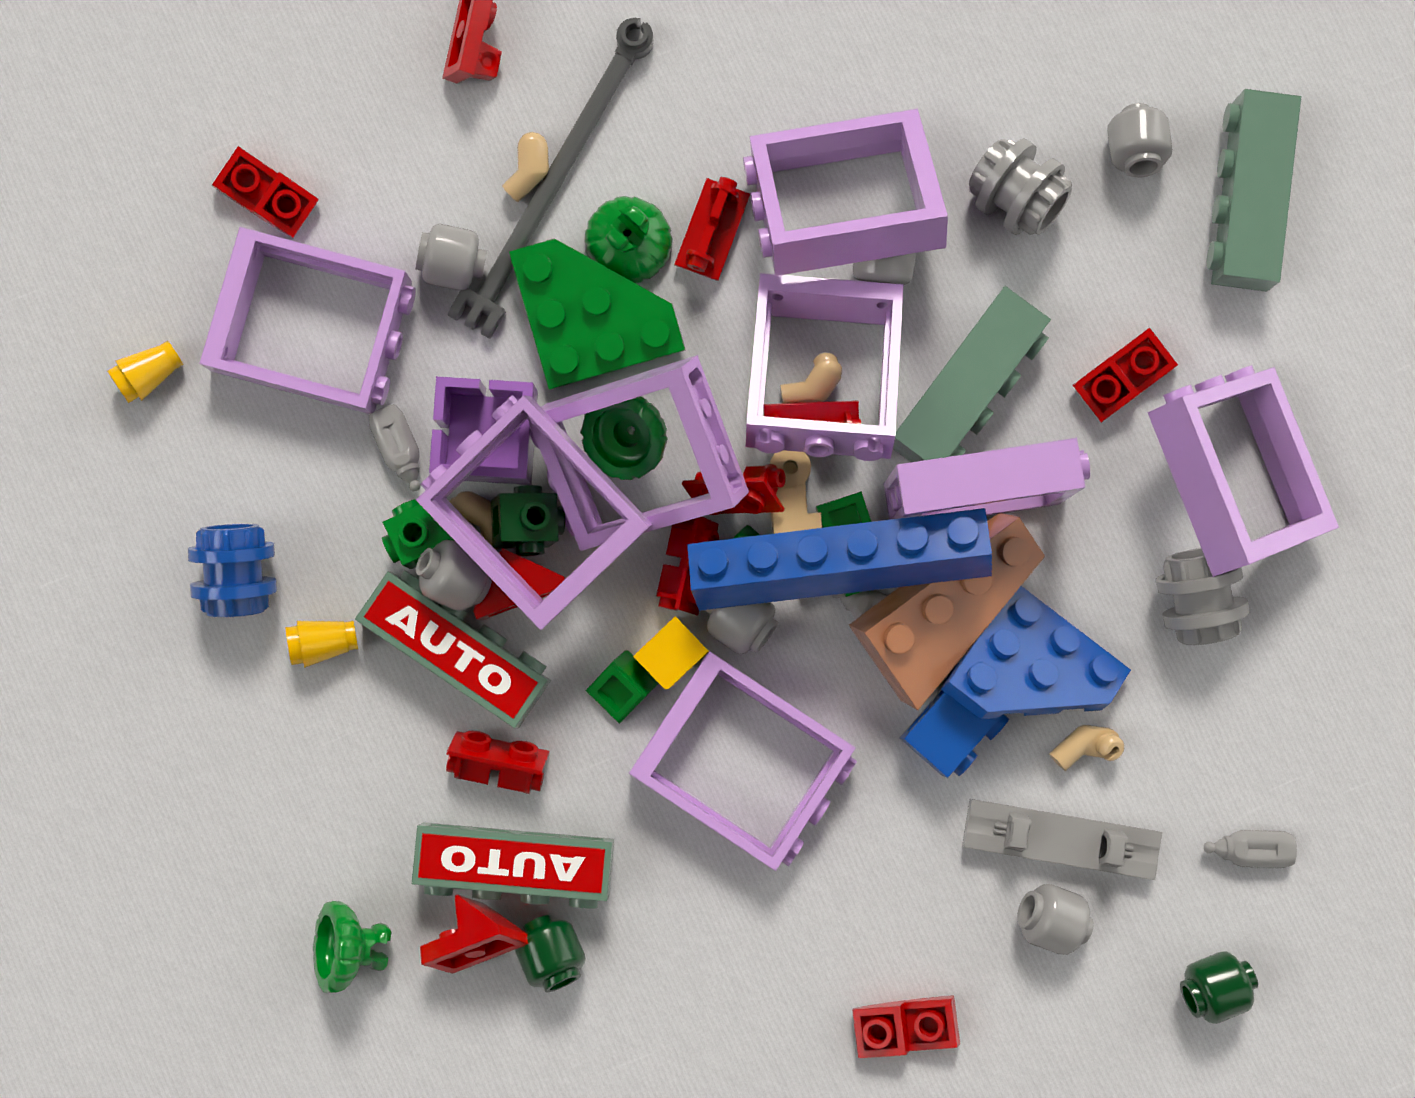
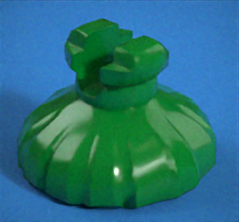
(632, 256)
(619, 448)
(345, 946)

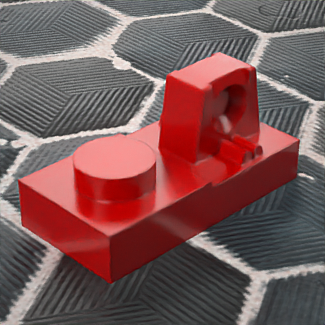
(467, 52)

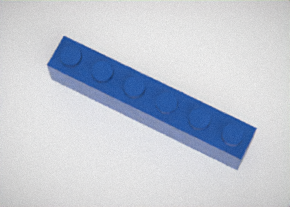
(840, 559)

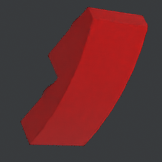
(265, 192)
(1125, 375)
(906, 1026)

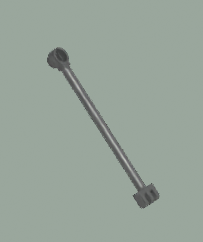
(483, 301)

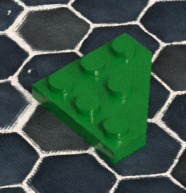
(588, 315)

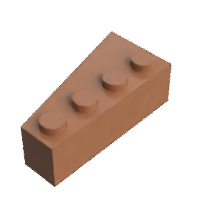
(928, 628)

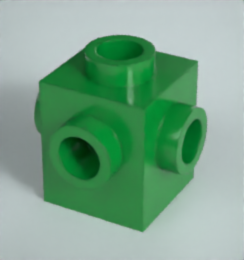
(402, 529)

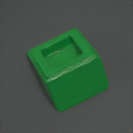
(622, 686)

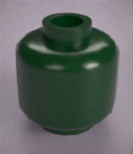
(551, 955)
(1219, 987)

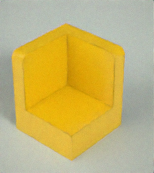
(671, 653)

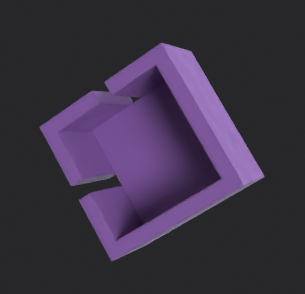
(465, 408)

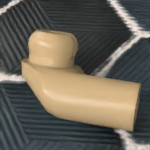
(532, 165)
(818, 384)
(476, 511)
(1088, 741)

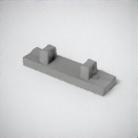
(1061, 839)

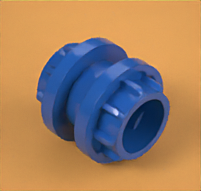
(232, 570)

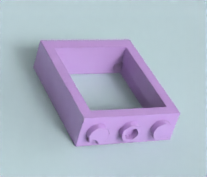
(854, 239)
(236, 300)
(832, 302)
(703, 429)
(473, 453)
(990, 480)
(1204, 483)
(809, 808)

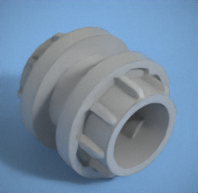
(1019, 186)
(1203, 603)

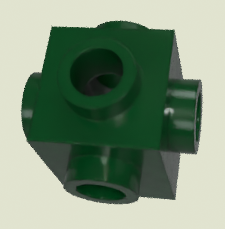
(513, 529)

